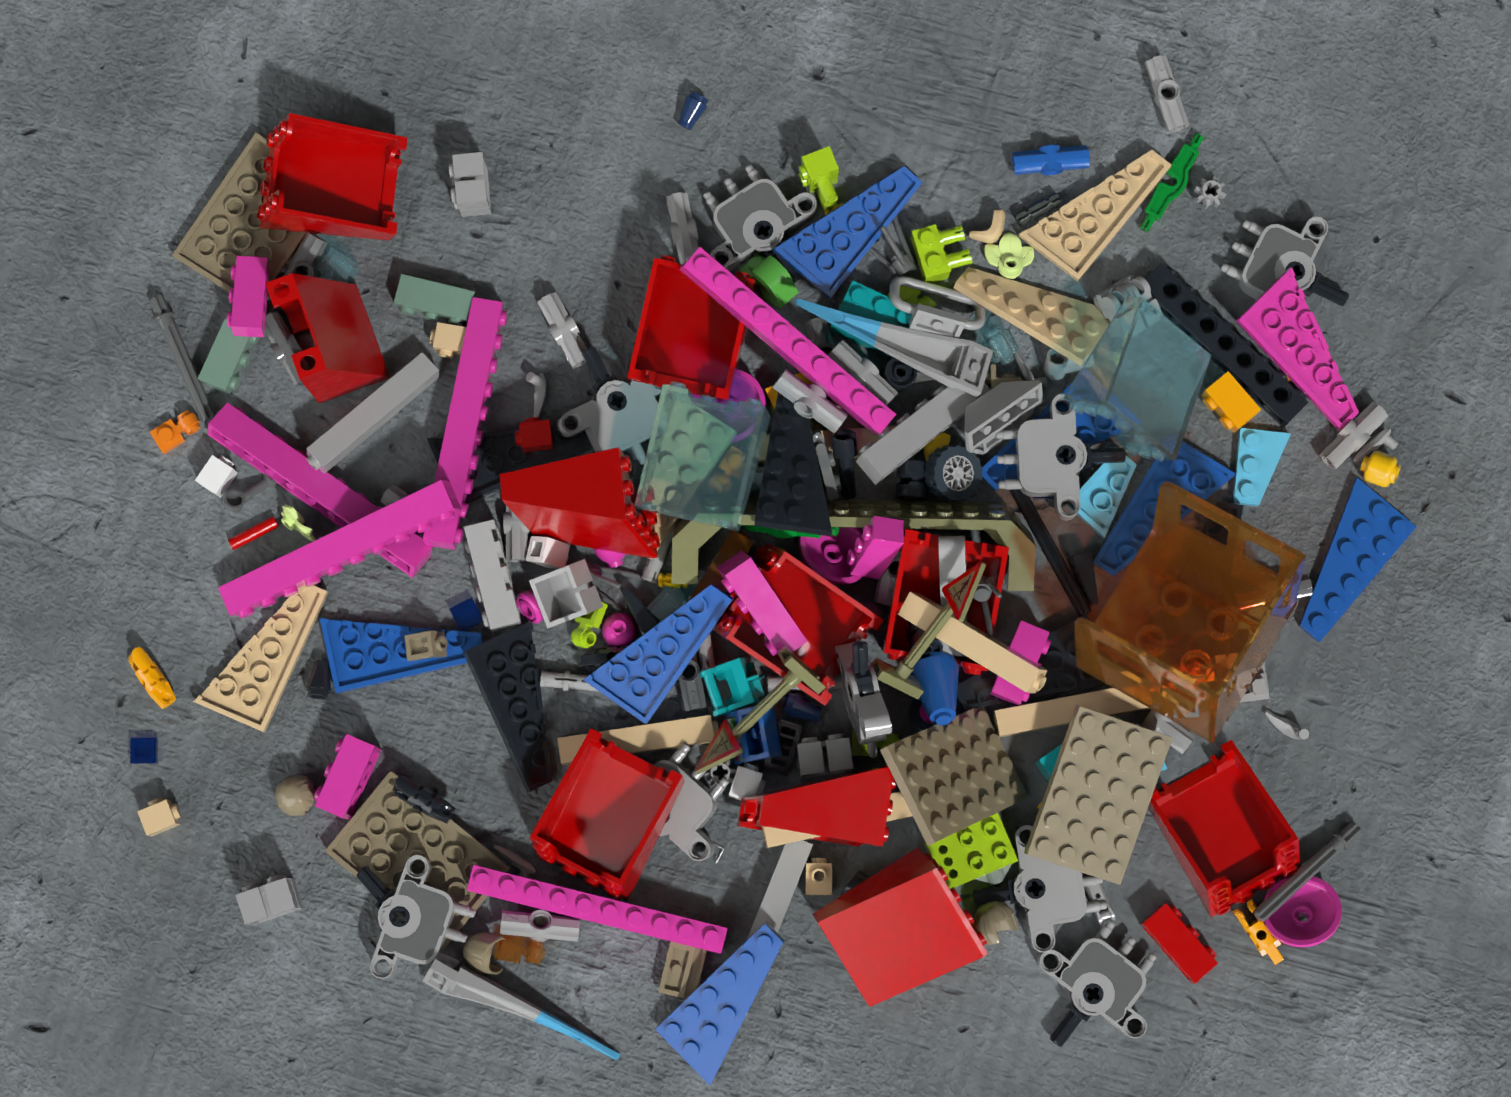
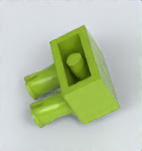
(819, 174)
(929, 252)

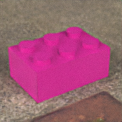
(347, 777)

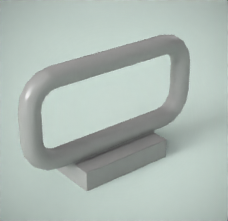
(932, 319)

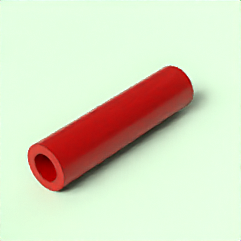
(253, 533)

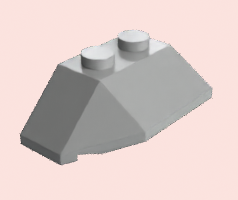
(999, 409)

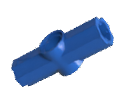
(1050, 160)

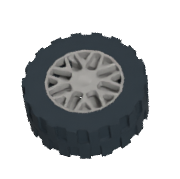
(953, 473)

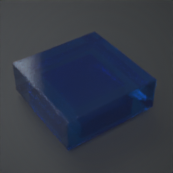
(466, 614)
(143, 750)

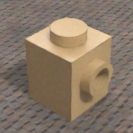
(447, 339)
(159, 816)
(818, 877)

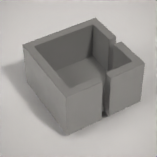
(471, 184)
(566, 593)
(824, 757)
(269, 901)

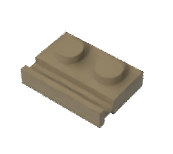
(682, 970)

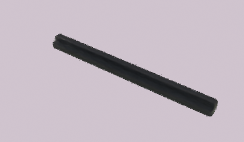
(1051, 552)

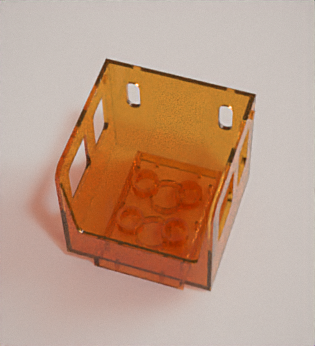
(1191, 617)

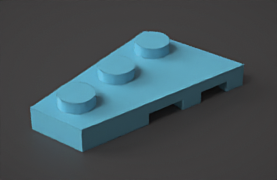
(1255, 463)
(1103, 494)

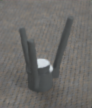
(902, 262)
(597, 577)
(982, 594)

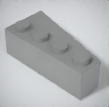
(493, 575)

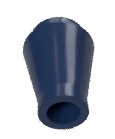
(692, 109)
(800, 707)

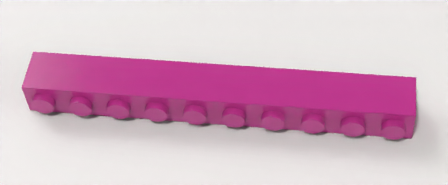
(787, 341)
(467, 413)
(318, 490)
(340, 548)
(597, 908)

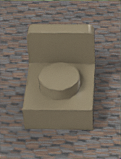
(992, 381)
(425, 645)

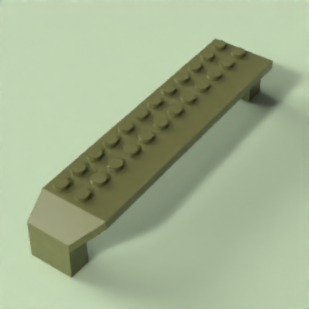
(992, 517)

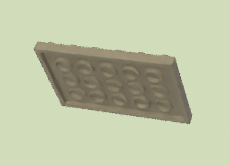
(231, 227)
(954, 774)
(1098, 795)
(391, 831)

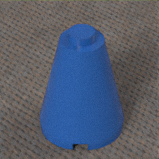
(940, 685)

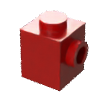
(534, 435)

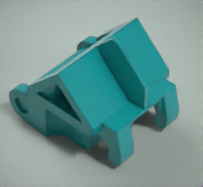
(742, 681)

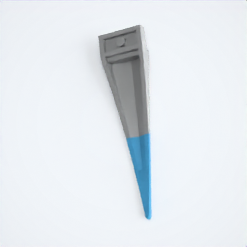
(943, 358)
(480, 989)

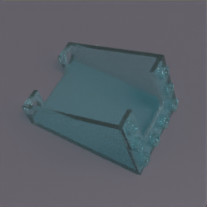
(1142, 379)
(702, 457)

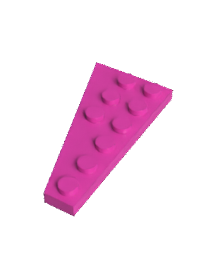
(1294, 341)

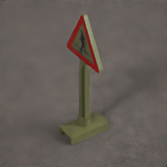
(959, 597)
(726, 743)

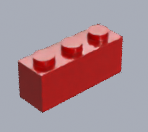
(1179, 942)

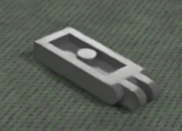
(826, 461)

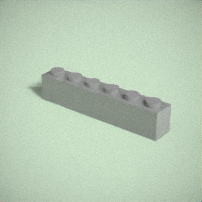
(914, 431)

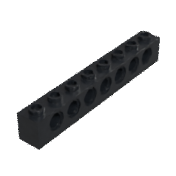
(1226, 359)

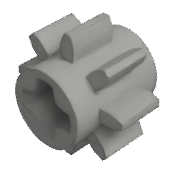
(1209, 186)
(726, 768)

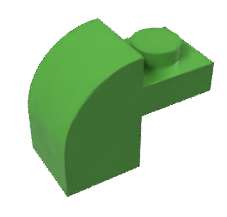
(772, 279)

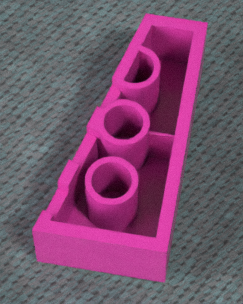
(761, 603)

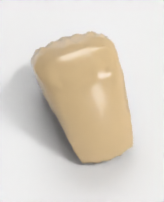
(994, 232)

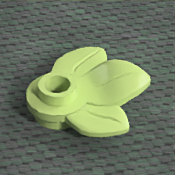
(1009, 252)
(293, 520)

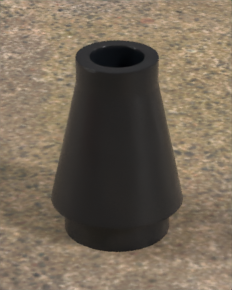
(319, 682)

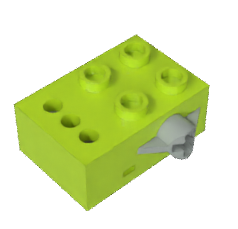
(975, 853)

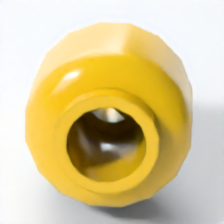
(1380, 469)

